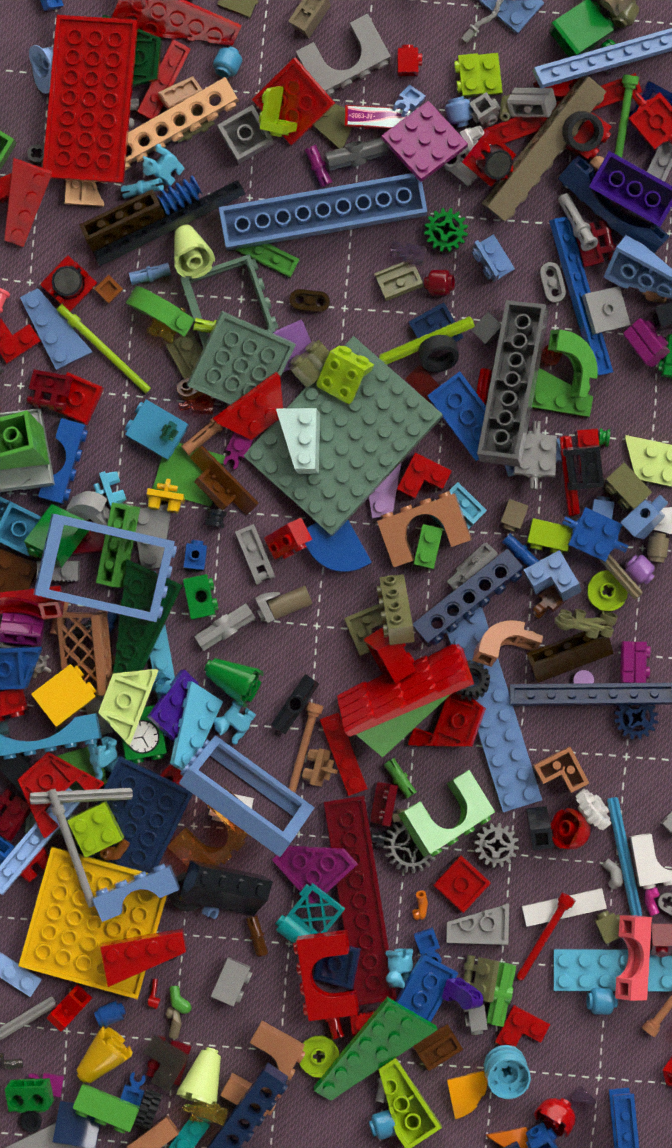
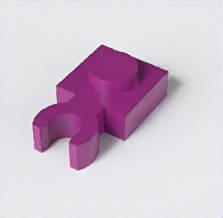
(238, 447)
(56, 1082)

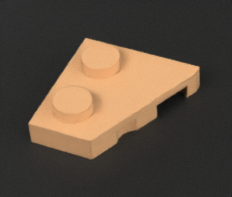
(82, 193)

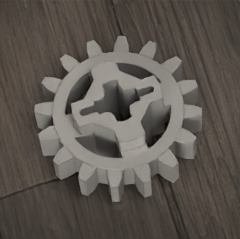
(495, 854)

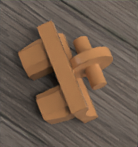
(322, 768)

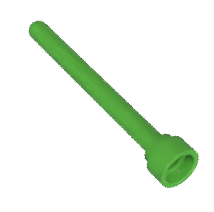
(629, 83)

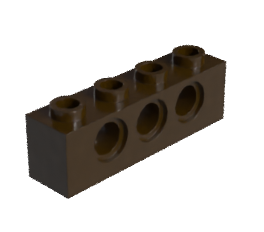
(122, 220)

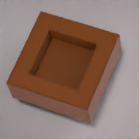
(108, 289)

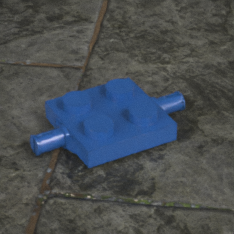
(595, 534)

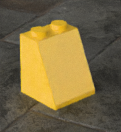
(64, 695)

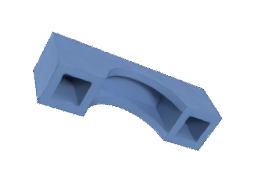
(160, 881)

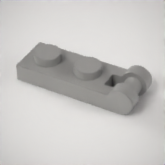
(254, 553)

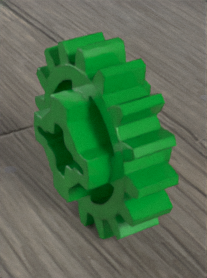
(436, 228)

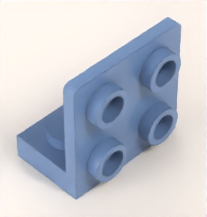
(493, 258)

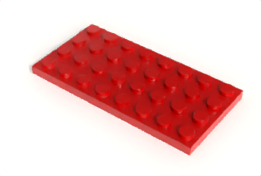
(90, 98)

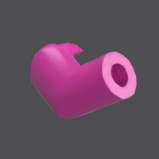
(650, 902)

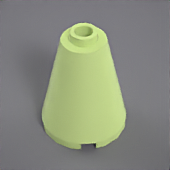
(191, 253)
(203, 1078)

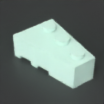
(302, 437)

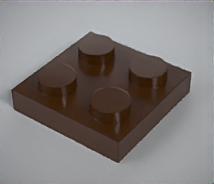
(15, 572)

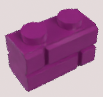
(647, 342)
(21, 629)
(633, 662)

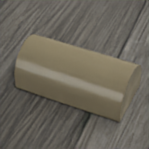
(290, 602)

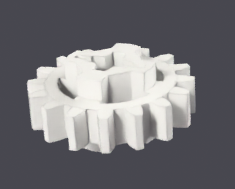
(593, 809)

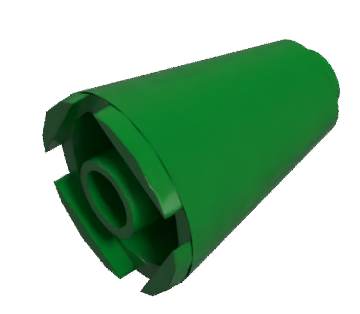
(234, 679)

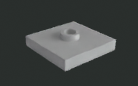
(606, 310)

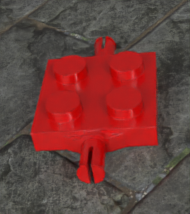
(653, 119)

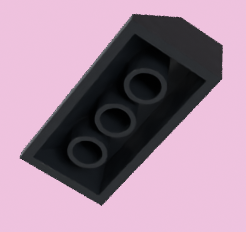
(225, 888)

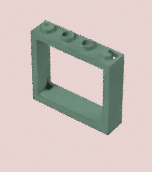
(224, 267)

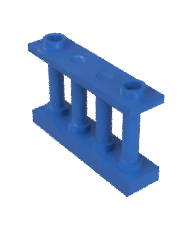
(623, 1118)

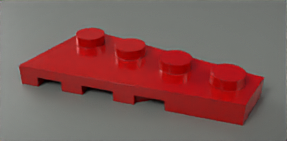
(25, 196)

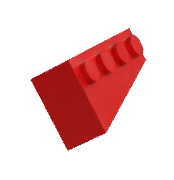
(137, 954)

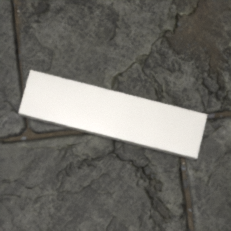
(543, 911)

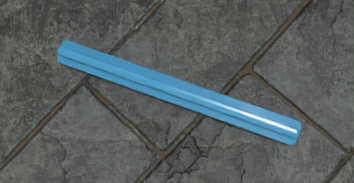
(624, 856)

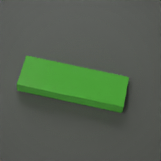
(272, 258)

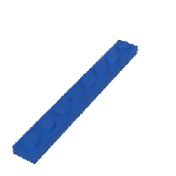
(578, 286)

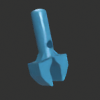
(160, 685)

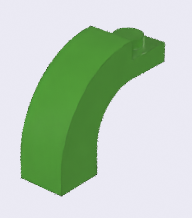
(160, 310)
(581, 357)

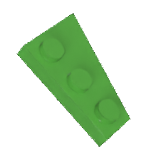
(554, 395)

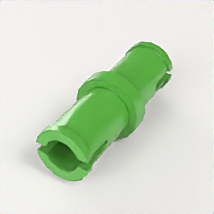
(400, 778)

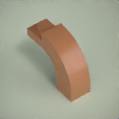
(502, 634)

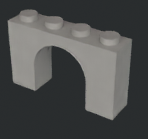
(373, 56)

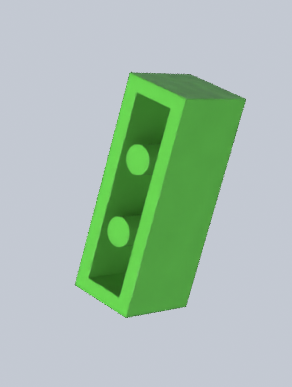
(106, 1108)

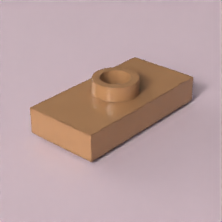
(179, 92)

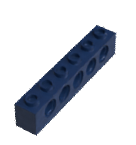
(504, 562)
(268, 1078)

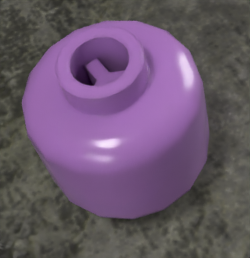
(639, 569)

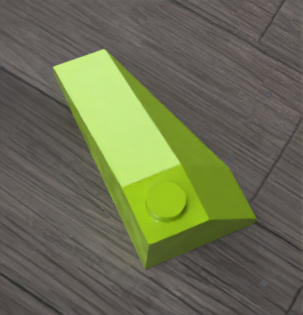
(407, 1107)

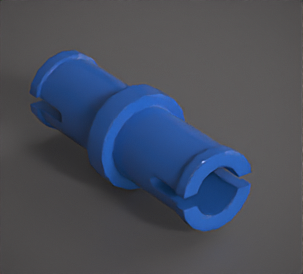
(519, 550)

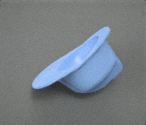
(41, 64)

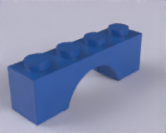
(71, 436)

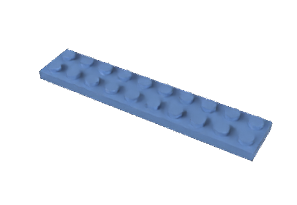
(499, 727)

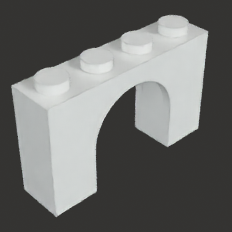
(646, 865)

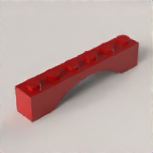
(26, 602)

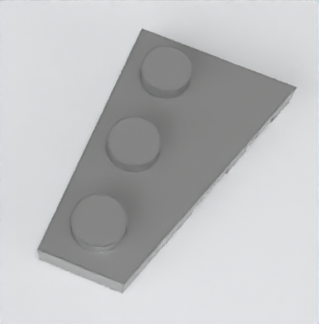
(154, 524)
(485, 928)

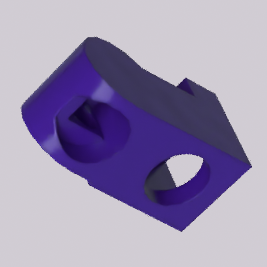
(463, 993)

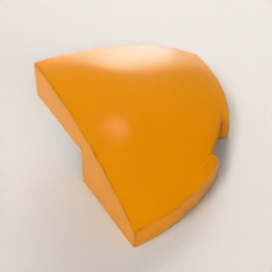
(466, 1092)

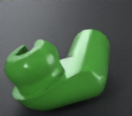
(179, 1002)

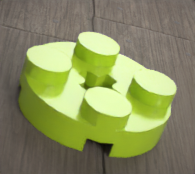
(601, 601)
(315, 1044)

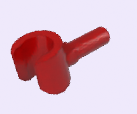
(153, 1001)

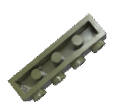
(395, 609)

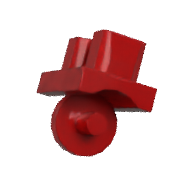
(41, 858)

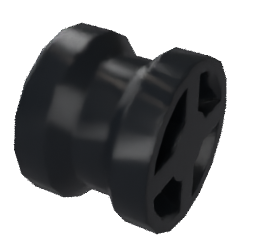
(215, 518)

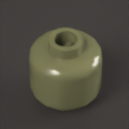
(626, 17)

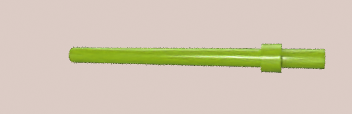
(75, 321)

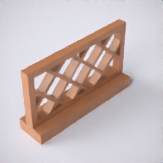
(101, 646)

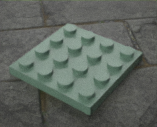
(238, 359)

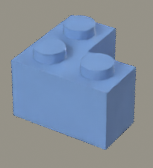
(553, 571)

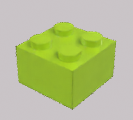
(95, 828)

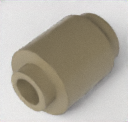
(657, 547)

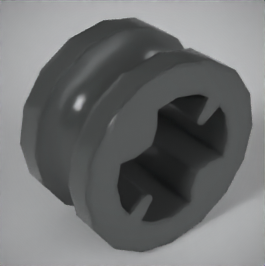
(36, 160)

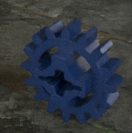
(647, 725)

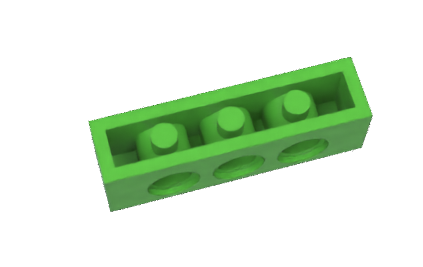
(117, 549)

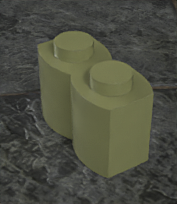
(309, 365)

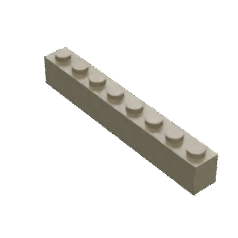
(542, 149)

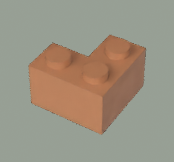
(563, 764)

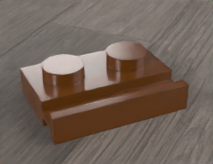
(438, 1047)

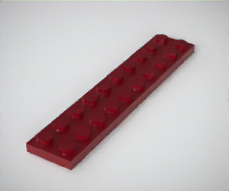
(361, 898)

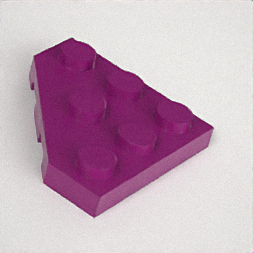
(316, 866)

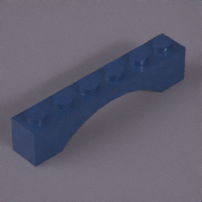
(578, 179)

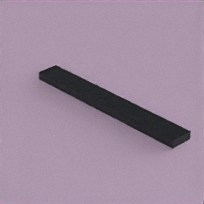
(169, 223)

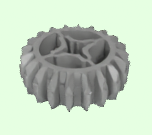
(394, 846)

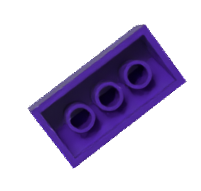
(633, 188)

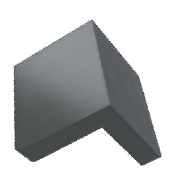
(487, 329)

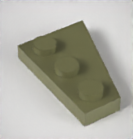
(333, 126)

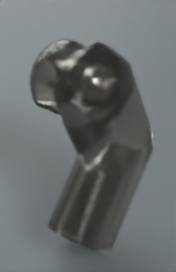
(10, 1064)

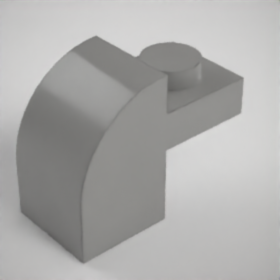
(90, 506)

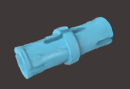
(141, 187)

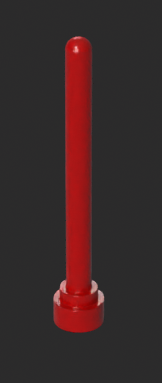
(565, 902)

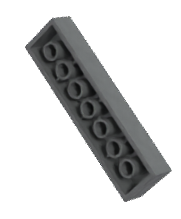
(513, 383)

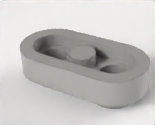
(552, 283)

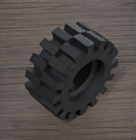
(482, 687)
(148, 1109)

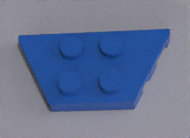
(17, 666)

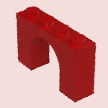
(320, 1003)

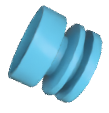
(510, 1081)

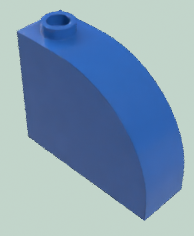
(340, 552)

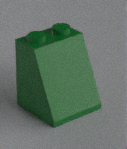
(581, 28)

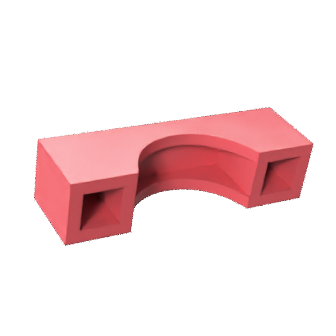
(636, 933)

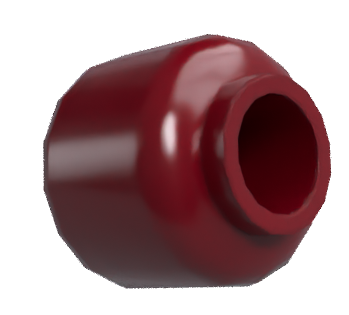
(439, 282)

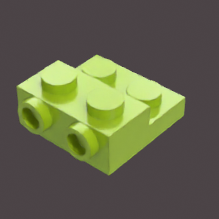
(478, 75)

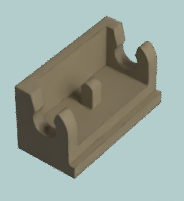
(309, 15)

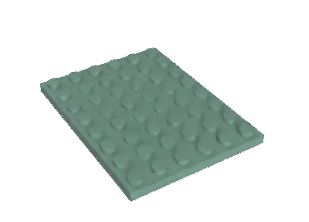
(356, 444)

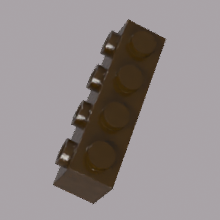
(567, 655)

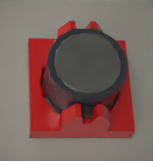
(492, 160)
(68, 283)

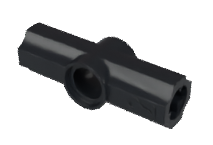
(303, 692)

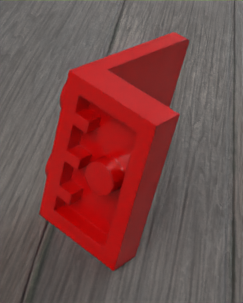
(12, 703)

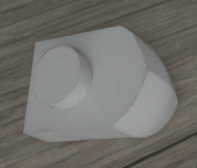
(264, 611)

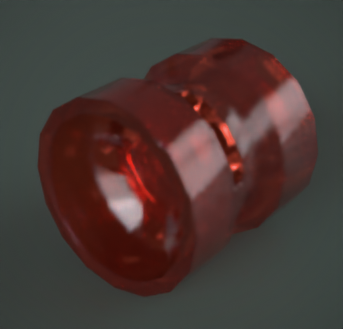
(552, 358)

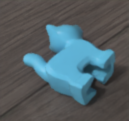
(163, 167)
(239, 721)
(103, 756)
(399, 962)

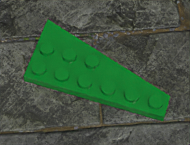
(380, 1040)

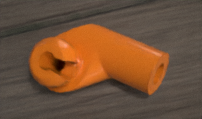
(422, 904)

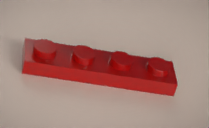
(168, 72)
(343, 754)

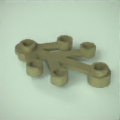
(590, 625)

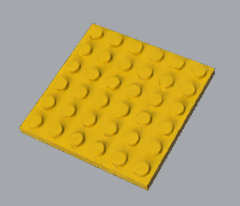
(68, 934)

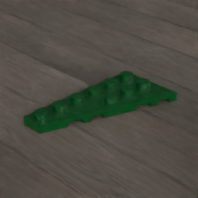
(139, 635)

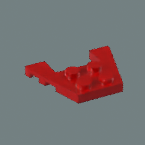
(456, 724)
(48, 774)

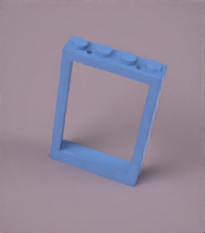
(50, 553)
(236, 810)

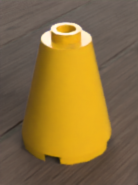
(103, 1055)

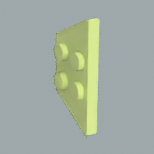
(650, 460)
(126, 700)

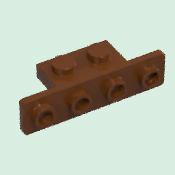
(220, 484)

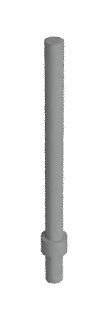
(58, 810)

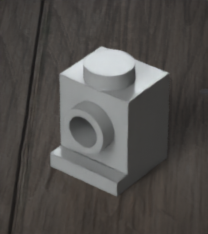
(476, 1020)

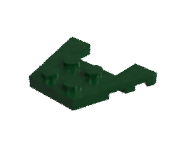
(146, 57)

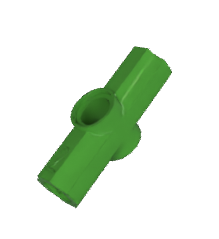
(502, 995)

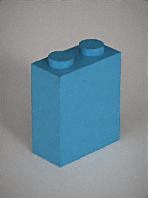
(147, 429)

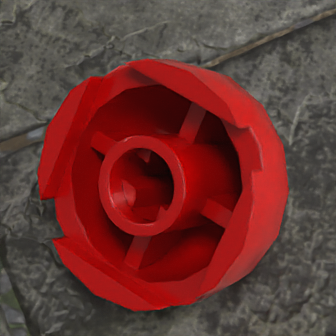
(570, 829)
(556, 1115)

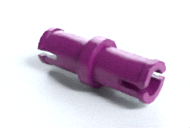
(318, 166)

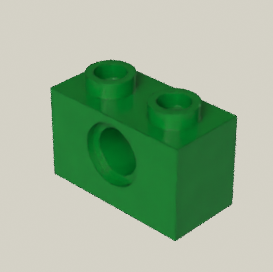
(192, 587)

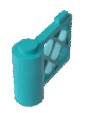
(294, 926)

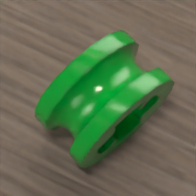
(604, 437)

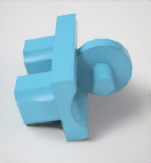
(107, 480)

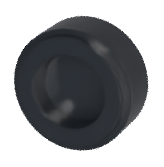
(31, 1121)

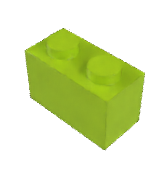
(549, 536)

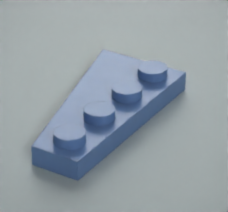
(57, 336)

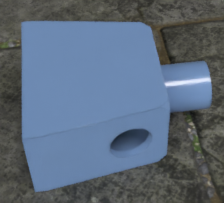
(638, 521)

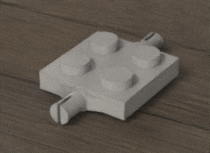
(538, 456)

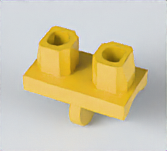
(156, 496)

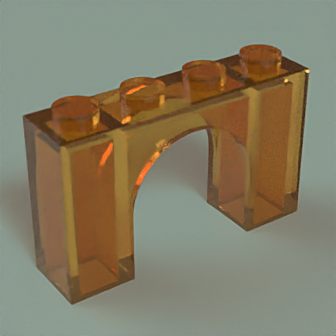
(189, 847)

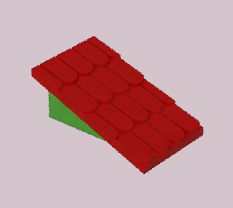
(388, 711)

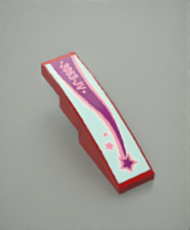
(373, 117)

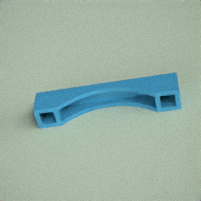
(81, 728)

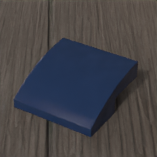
(74, 1129)

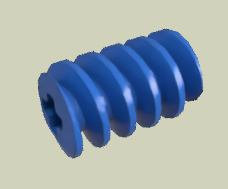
(181, 194)

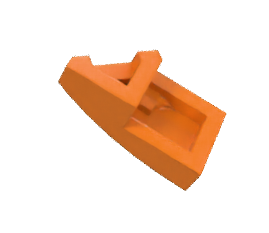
(505, 1138)

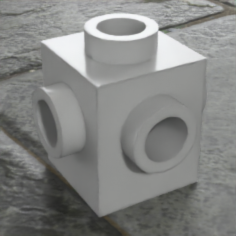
(485, 110)

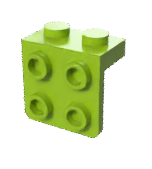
(269, 117)
(343, 373)

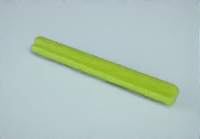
(413, 346)

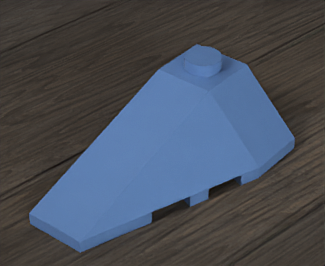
(639, 268)

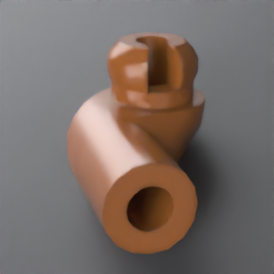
(116, 852)

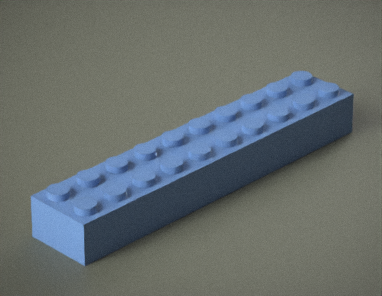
(322, 211)

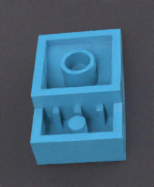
(16, 525)

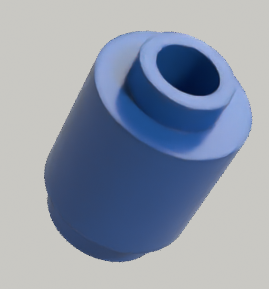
(110, 1013)

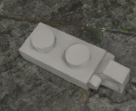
(472, 565)

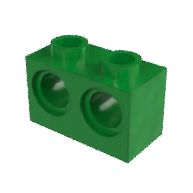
(28, 1090)

